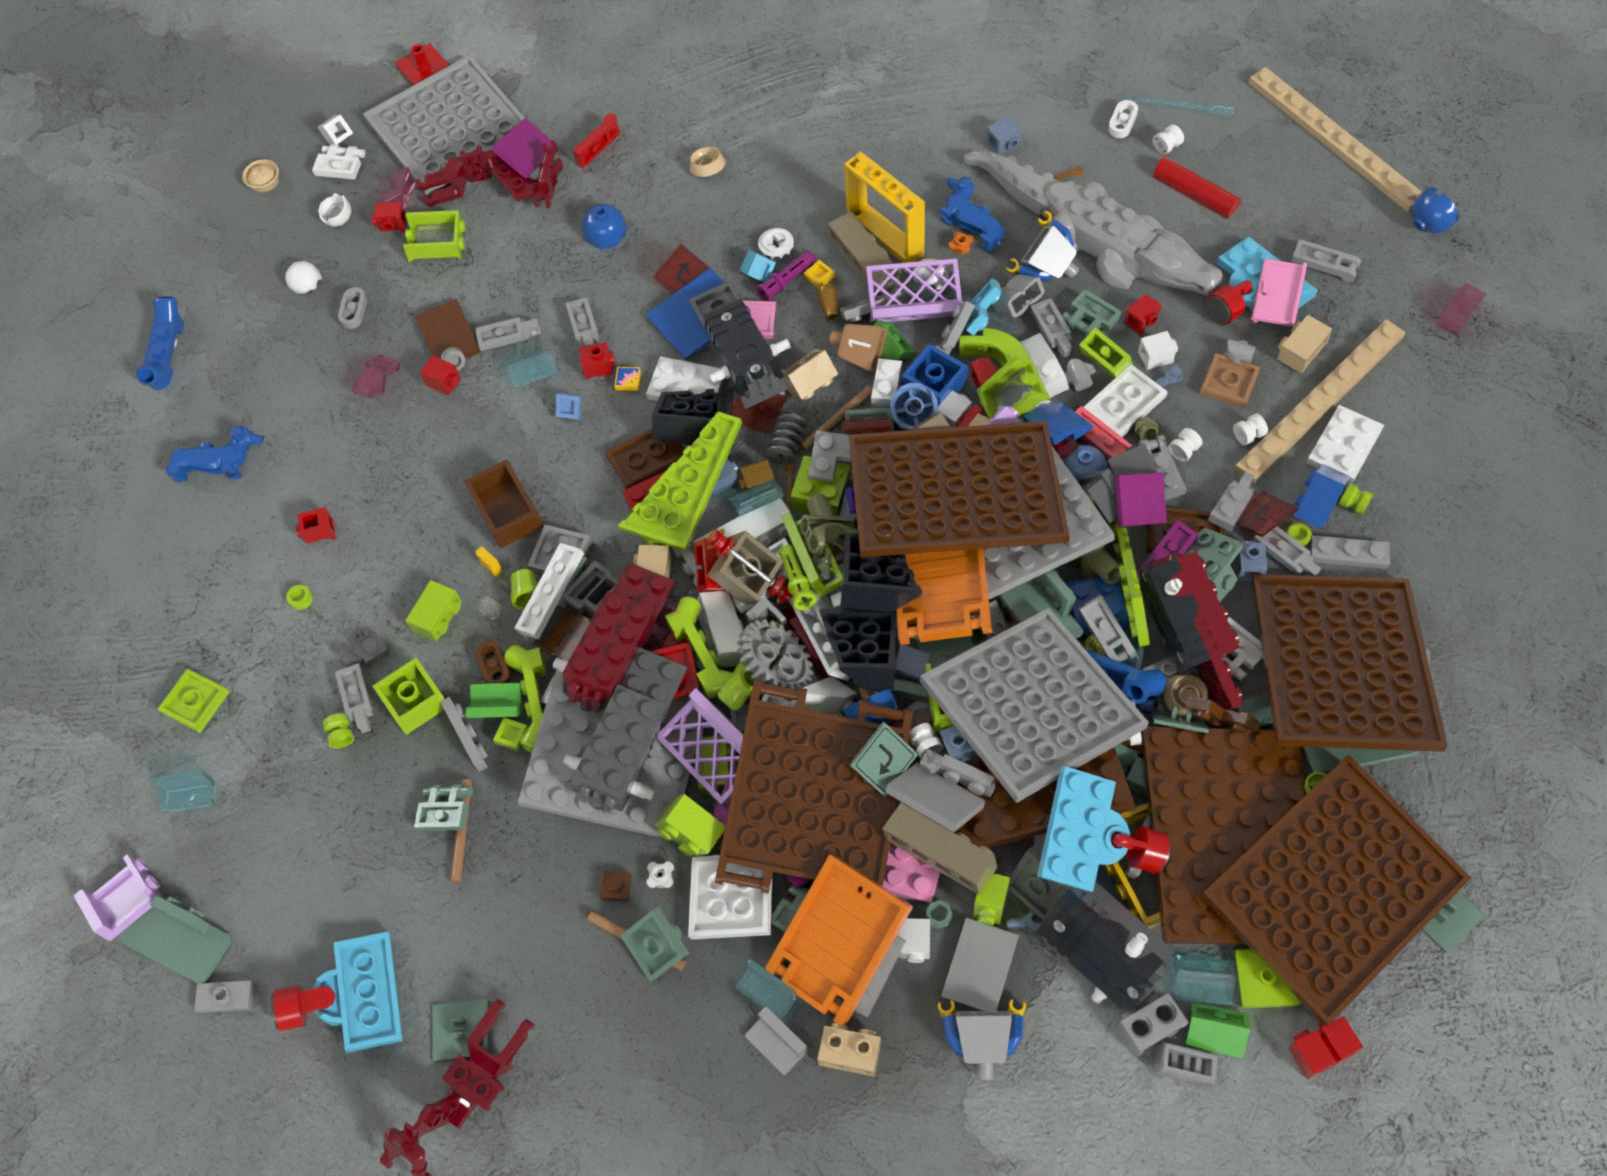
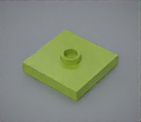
(193, 700)
(1258, 984)

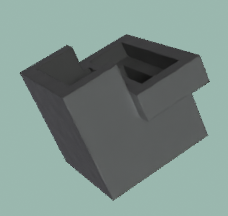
(1133, 461)
(1102, 493)
(590, 589)

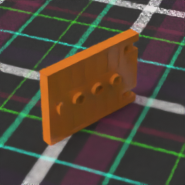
(952, 592)
(838, 938)

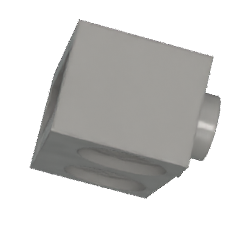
(1156, 1030)

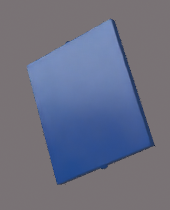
(678, 320)

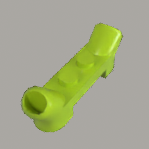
(682, 626)
(532, 666)
(739, 686)

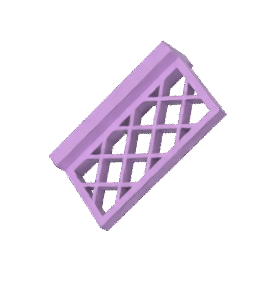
(912, 310)
(722, 726)

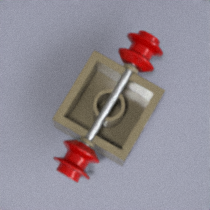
(746, 568)

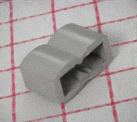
(1018, 295)

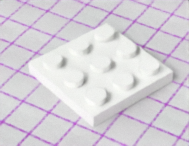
(726, 908)

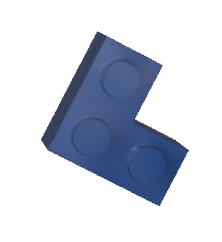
(1323, 492)

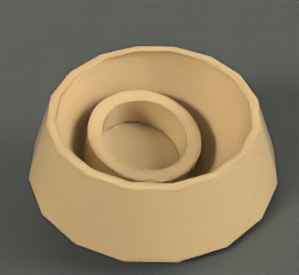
(706, 162)
(261, 175)
(1180, 688)

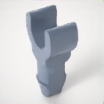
(1172, 376)
(1023, 921)

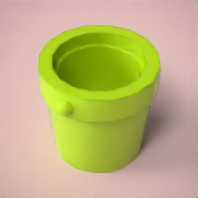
(522, 587)

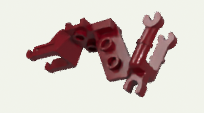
(479, 167)
(471, 1084)

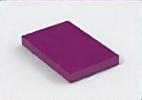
(522, 148)

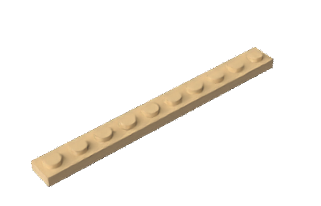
(1335, 138)
(1320, 400)

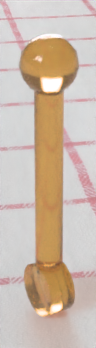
(1078, 171)
(789, 469)

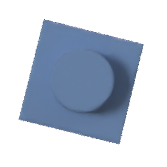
(568, 405)

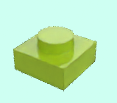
(510, 734)

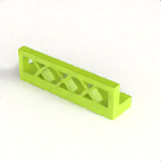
(808, 562)

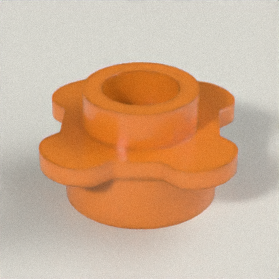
(961, 243)

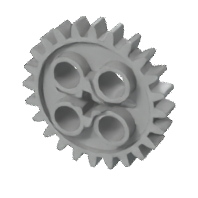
(761, 646)

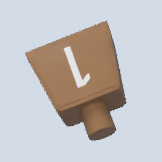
(860, 344)

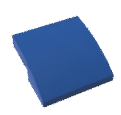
(1060, 421)

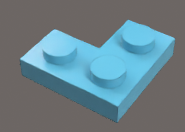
(979, 317)

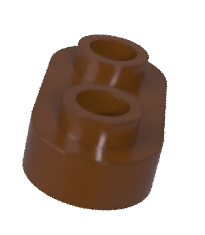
(495, 666)

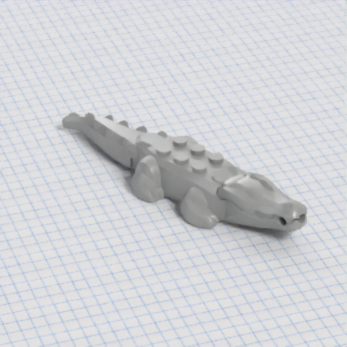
(1120, 239)

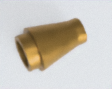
(828, 300)

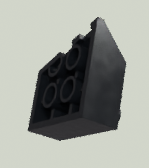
(683, 415)
(875, 581)
(864, 644)

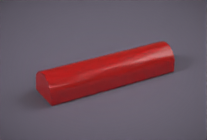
(1196, 187)

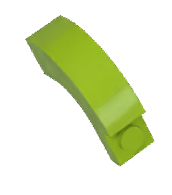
(992, 344)

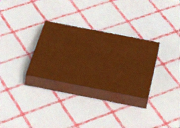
(446, 328)
(643, 458)
(1192, 518)

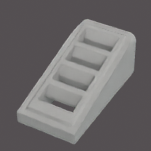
(1161, 1063)

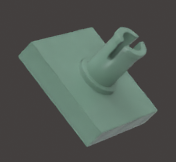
(655, 944)

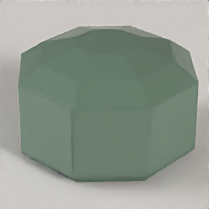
(939, 914)

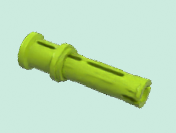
(789, 558)

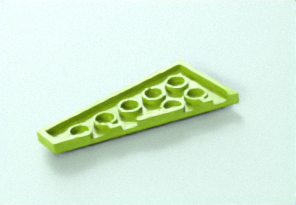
(682, 493)
(1131, 586)

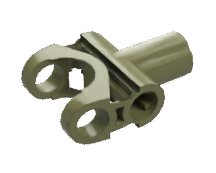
(823, 525)
(1097, 564)

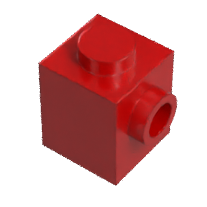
(597, 360)
(440, 375)

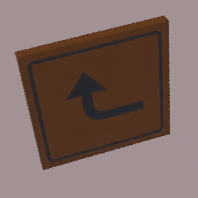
(565, 635)

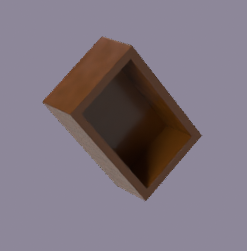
(503, 503)

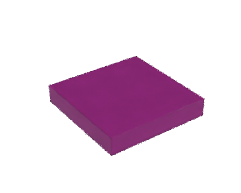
(1140, 499)

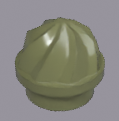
(1146, 428)

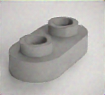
(350, 311)

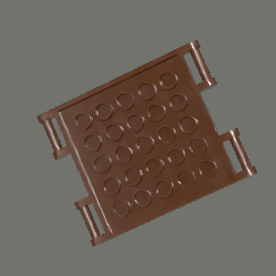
(800, 795)

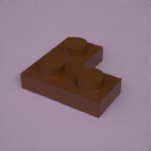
(1219, 717)

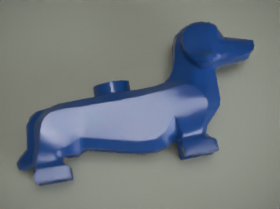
(970, 216)
(214, 459)

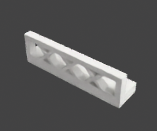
(548, 592)

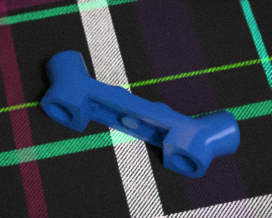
(166, 325)
(1133, 682)

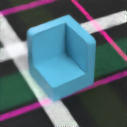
(757, 266)

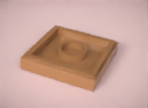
(1230, 381)

